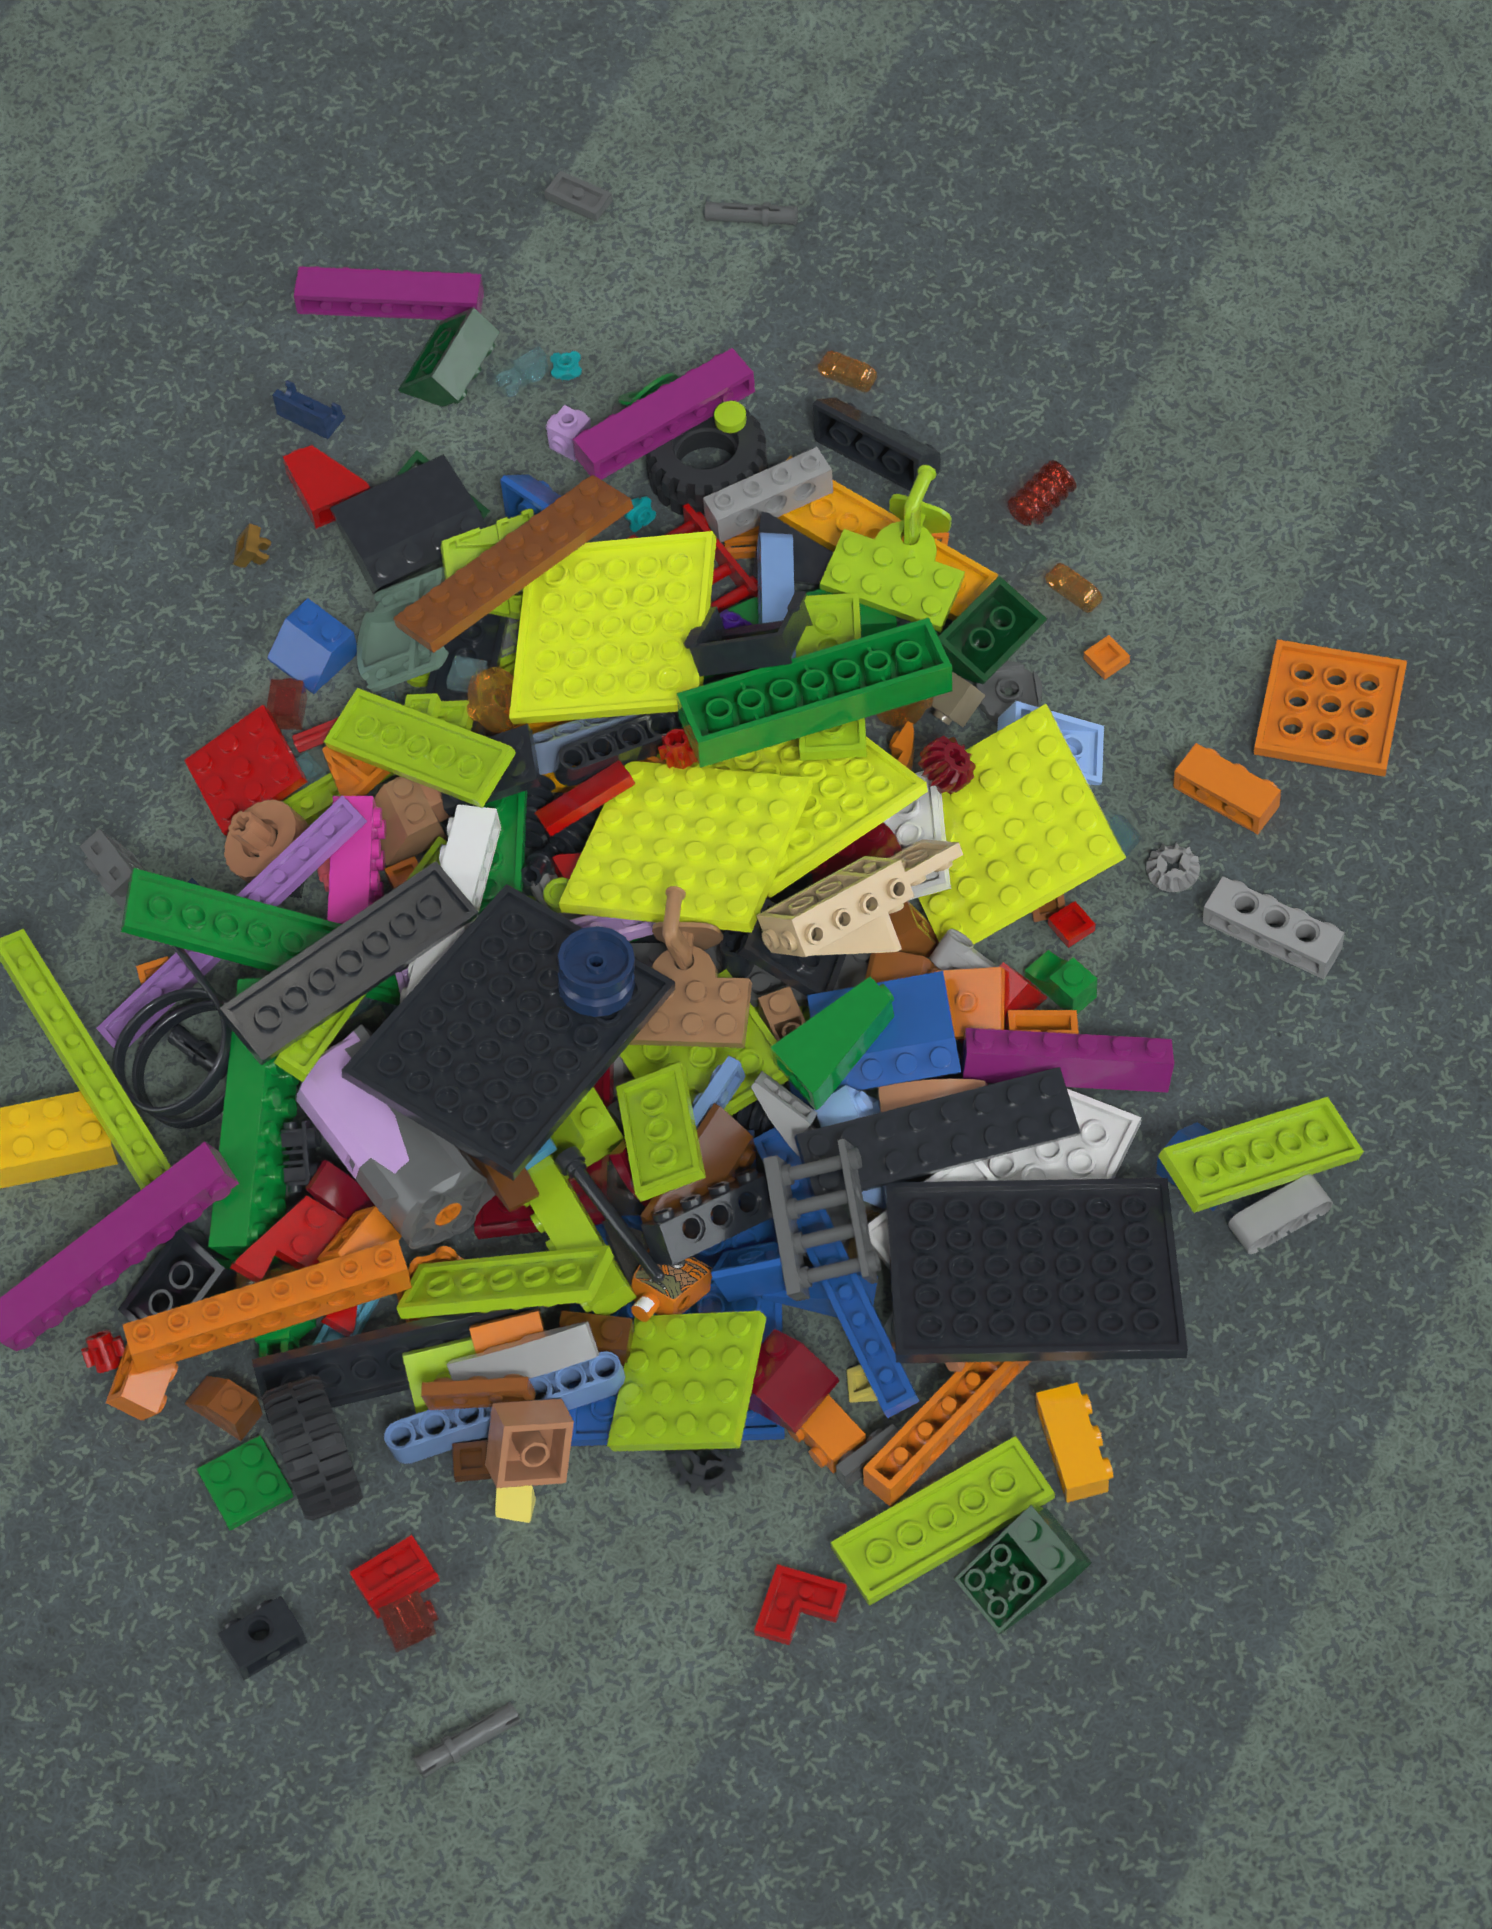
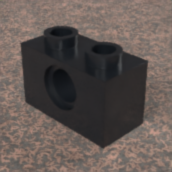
(253, 1655)

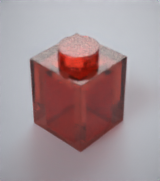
(287, 703)

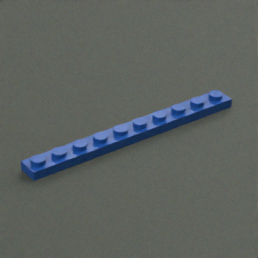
(848, 1296)

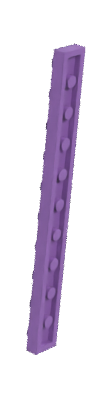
(269, 887)

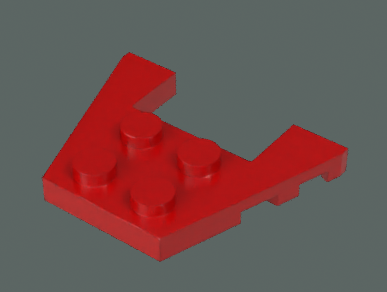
(299, 1242)

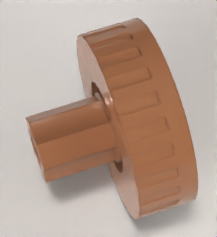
(255, 834)

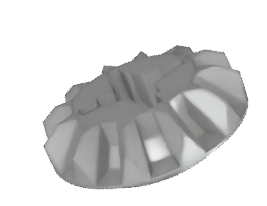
(1176, 879)

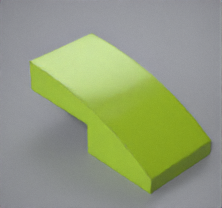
(449, 711)

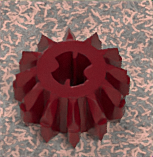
(947, 765)

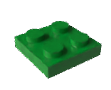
(245, 1482)

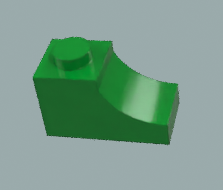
(1063, 981)

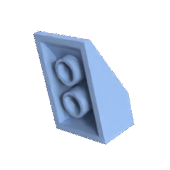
(1082, 737)
(849, 1105)

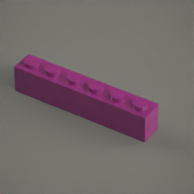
(386, 293)
(663, 414)
(1083, 1058)

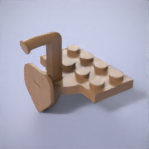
(702, 1007)

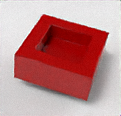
(1071, 924)

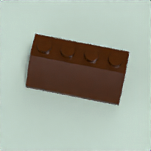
(725, 1153)

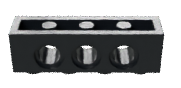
(665, 1232)

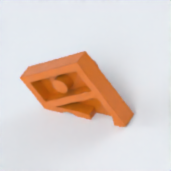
(352, 775)

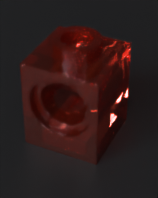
(408, 1620)

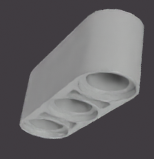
(1280, 1212)

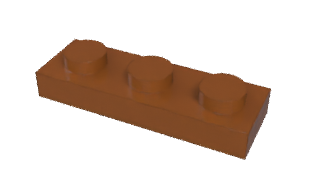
(476, 1392)

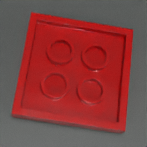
(245, 767)

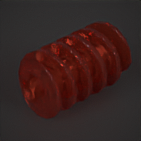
(1042, 494)

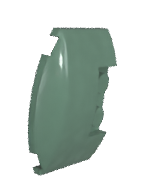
(383, 650)

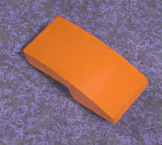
(903, 745)

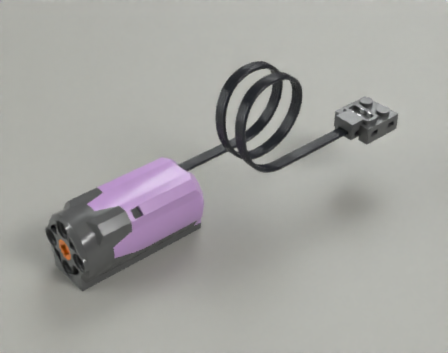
(405, 1169)

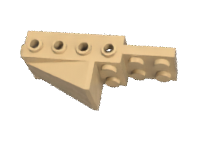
(853, 905)

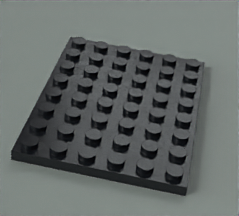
(490, 1044)
(1034, 1271)

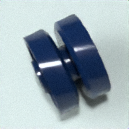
(596, 971)

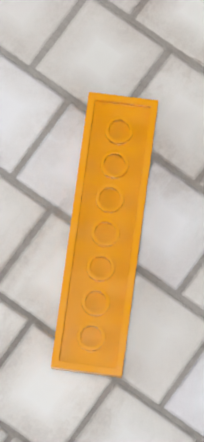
(844, 509)

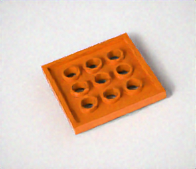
(1344, 723)

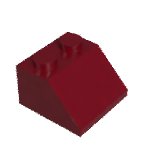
(789, 1382)

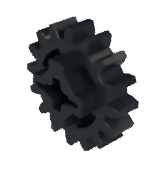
(697, 1479)

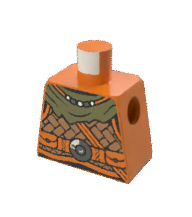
(681, 1288)

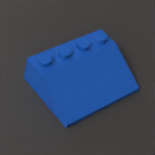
(915, 1042)

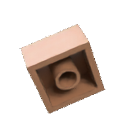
(529, 1443)

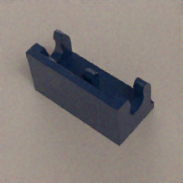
(307, 411)

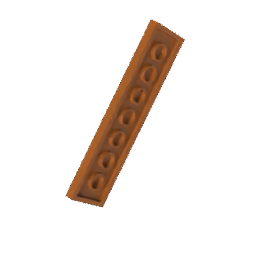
(513, 563)

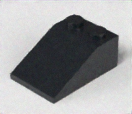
(179, 1276)

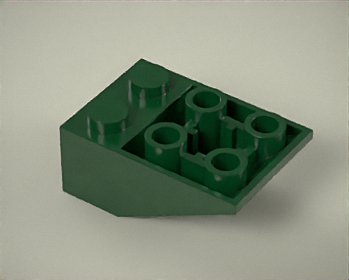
(1022, 1568)

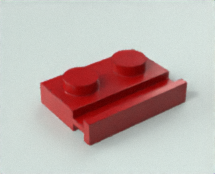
(394, 1574)

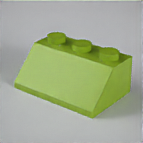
(589, 1129)

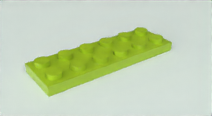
(834, 622)
(420, 747)
(1260, 1154)
(505, 1282)
(941, 1520)

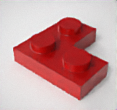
(797, 1593)

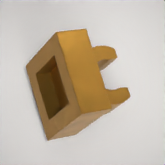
(248, 547)

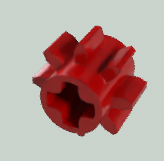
(677, 750)
(103, 1351)

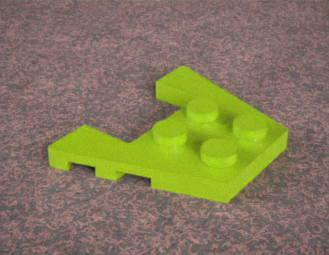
(467, 546)

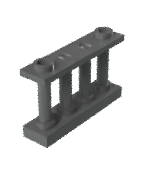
(787, 1209)

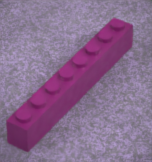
(113, 1246)

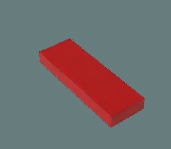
(585, 798)

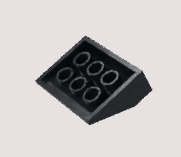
(403, 521)

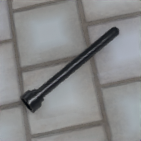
(571, 1163)

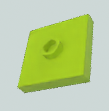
(431, 1364)

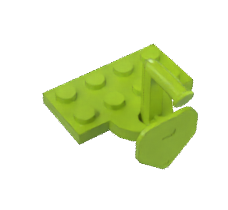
(896, 574)

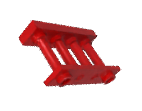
(746, 586)

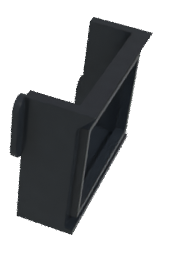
(749, 646)

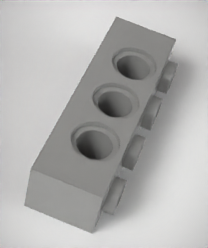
(770, 491)
(1281, 942)

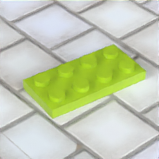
(660, 1132)

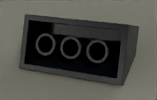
(871, 442)

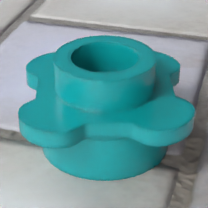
(569, 371)
(641, 513)

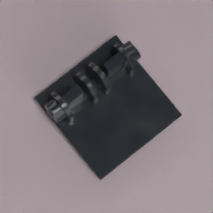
(309, 1138)

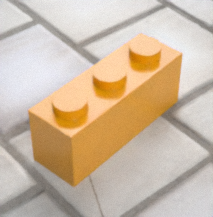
(1073, 1442)

